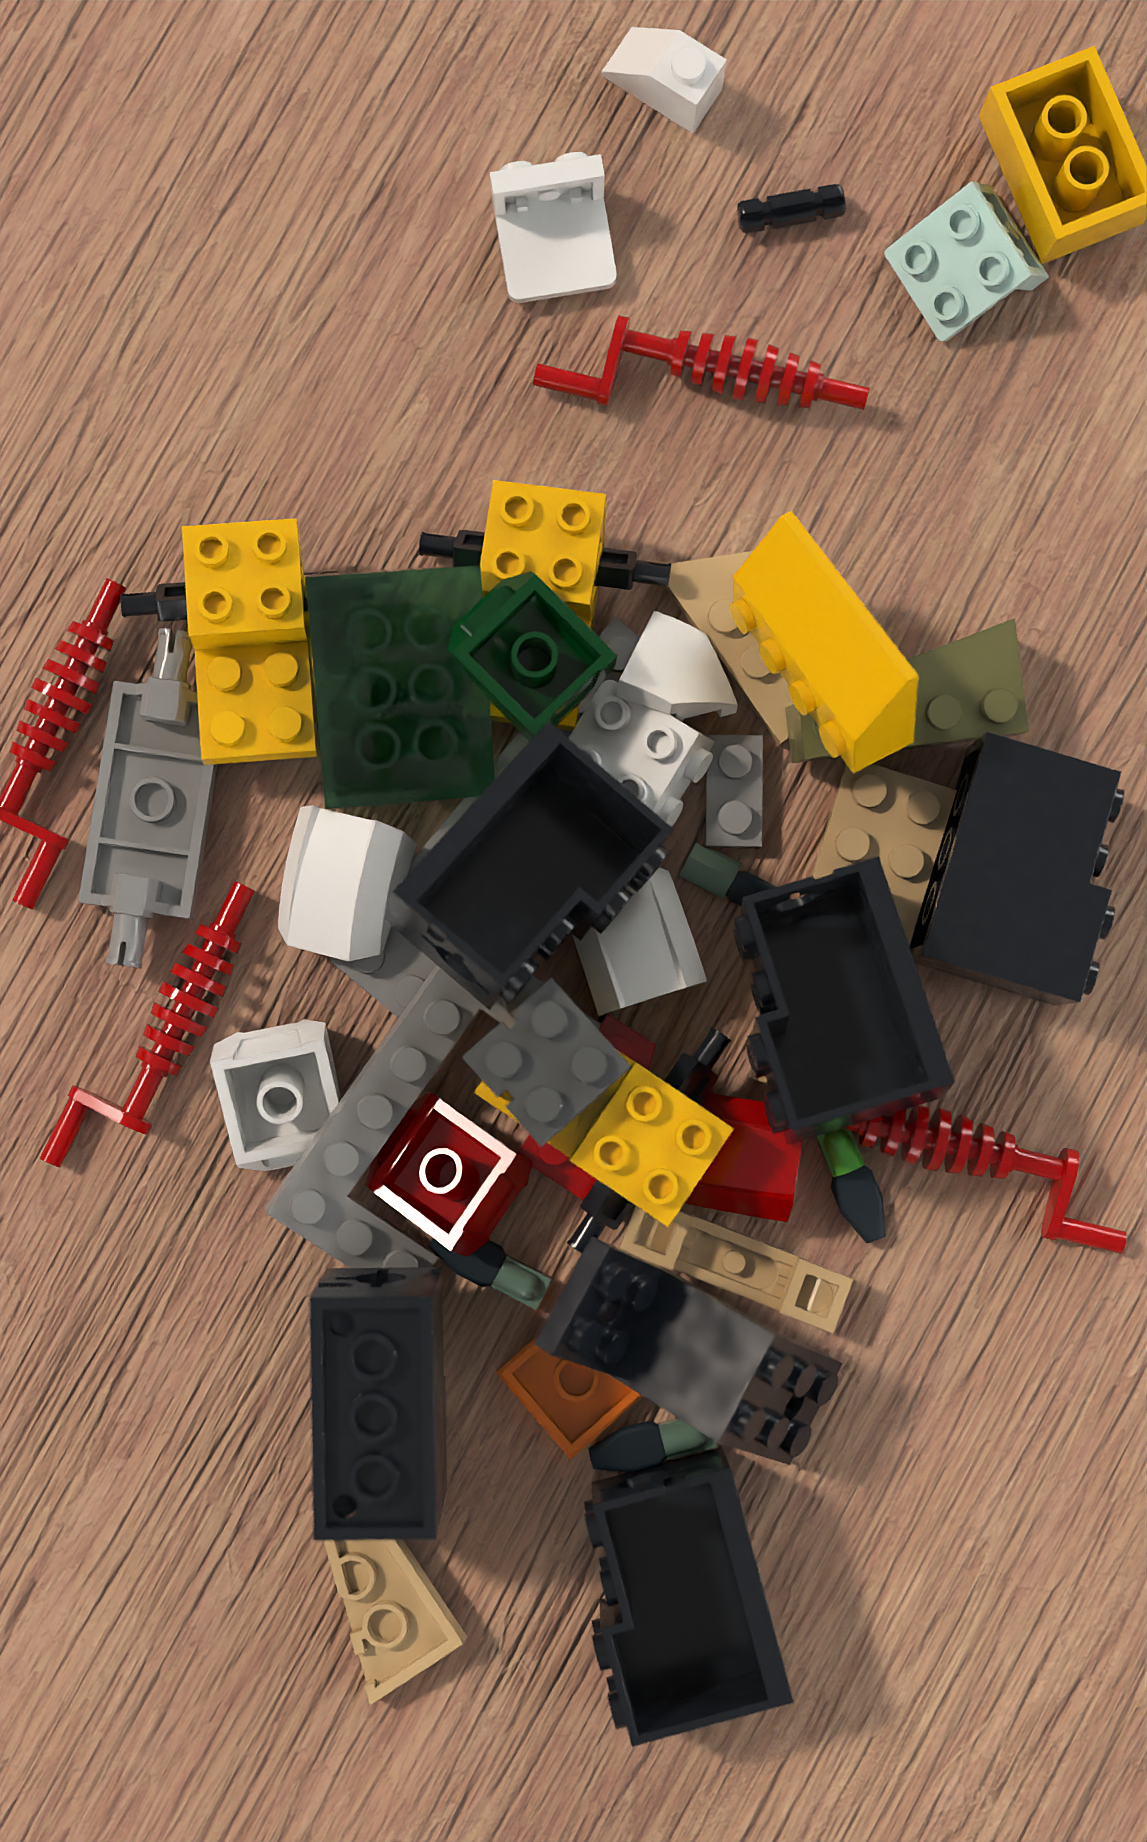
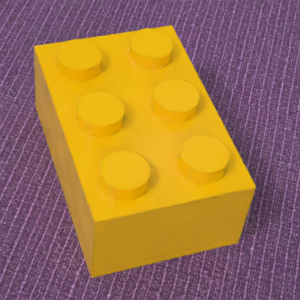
(1067, 154)

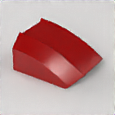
(753, 1168)
(448, 1174)

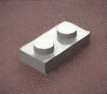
(734, 792)

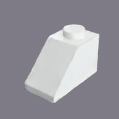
(668, 73)

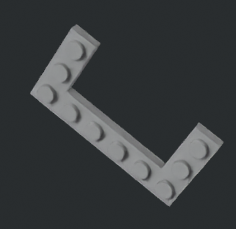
(317, 1189)

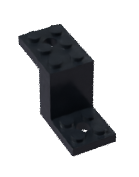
(689, 1353)

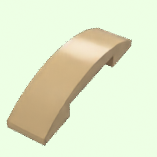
(740, 1266)

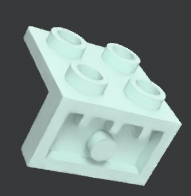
(964, 260)

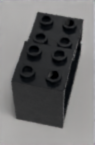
(527, 867)
(1016, 873)
(837, 1004)
(378, 1404)
(681, 1601)

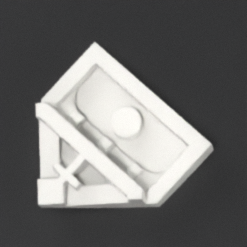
(676, 672)

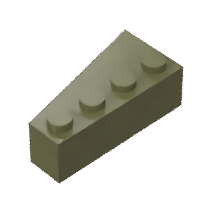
(960, 695)

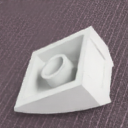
(341, 883)
(642, 950)
(275, 1091)

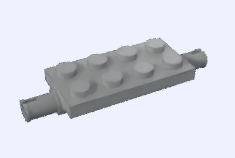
(149, 804)

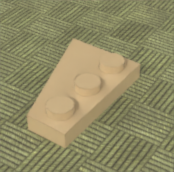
(392, 1611)

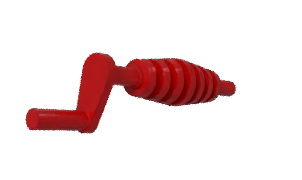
(681, 354)
(31, 758)
(168, 1040)
(1003, 1156)

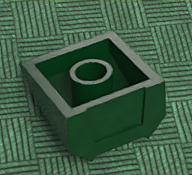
(530, 653)

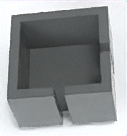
(548, 1062)

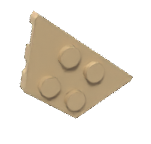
(704, 594)

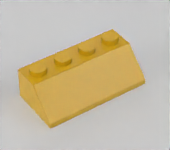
(825, 646)

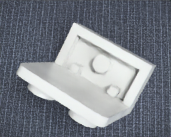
(553, 227)
(643, 749)

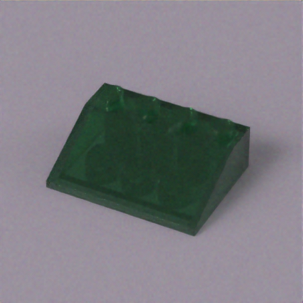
(388, 695)

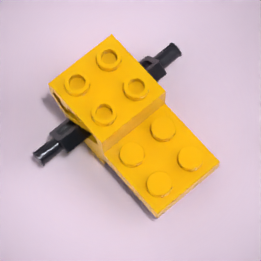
(558, 539)
(246, 636)
(641, 1139)

